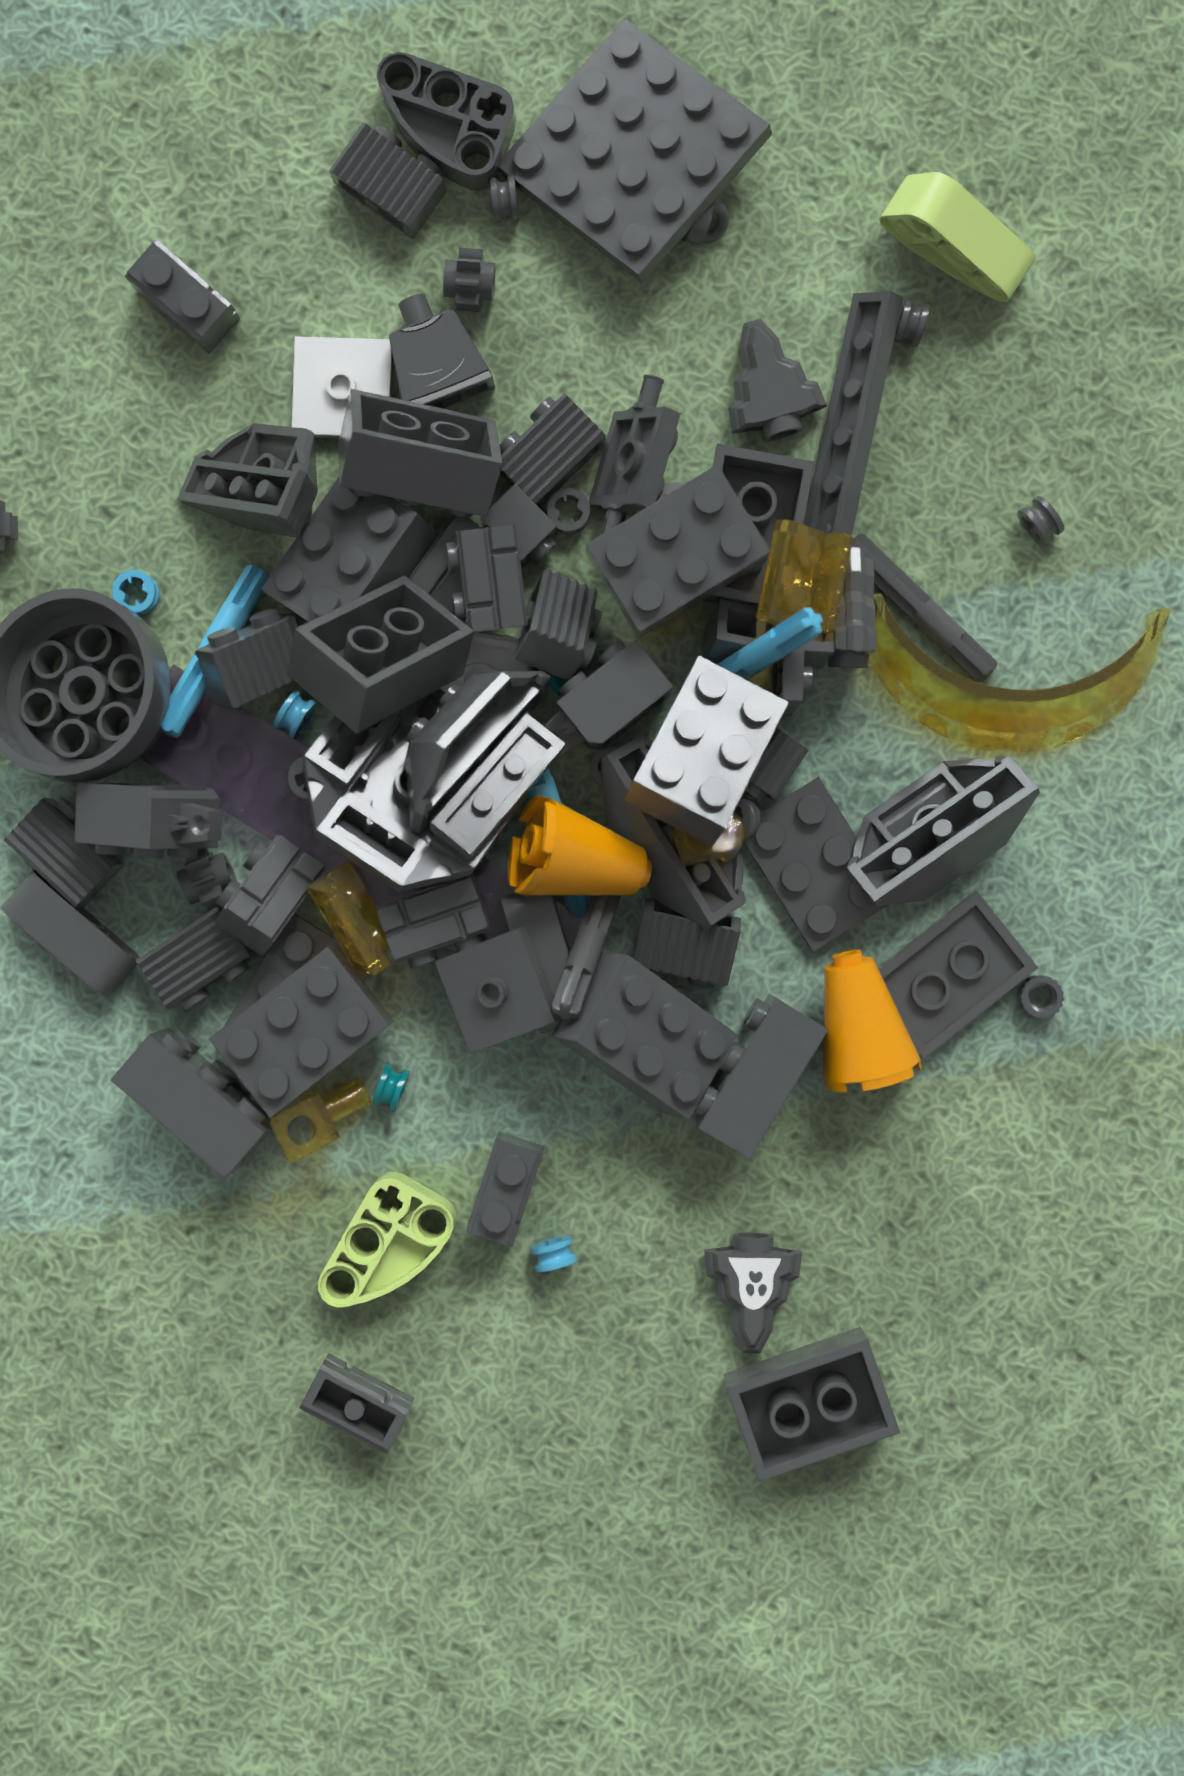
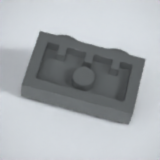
(794, 672)

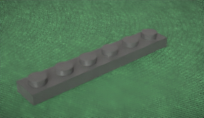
(853, 411)

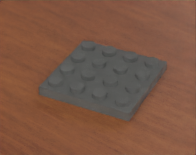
(634, 150)

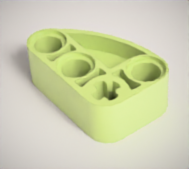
(957, 234)
(403, 1242)

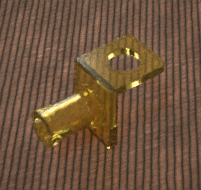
(321, 1115)

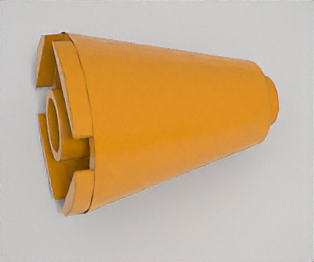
(573, 855)
(865, 1030)

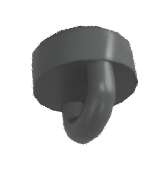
(699, 231)

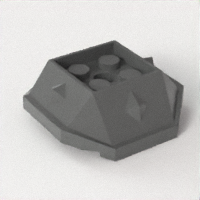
(365, 811)

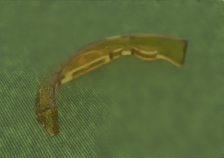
(1002, 717)

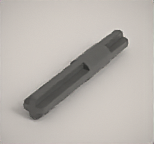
(927, 613)
(584, 956)

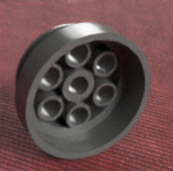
(72, 626)

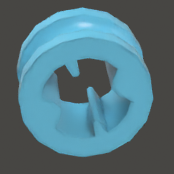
(148, 586)
(295, 714)
(553, 1254)

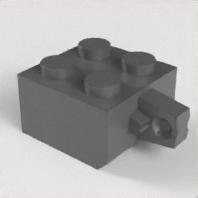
(610, 699)
(147, 819)

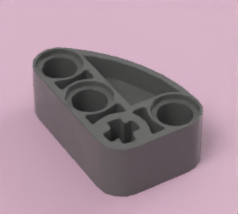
(449, 132)

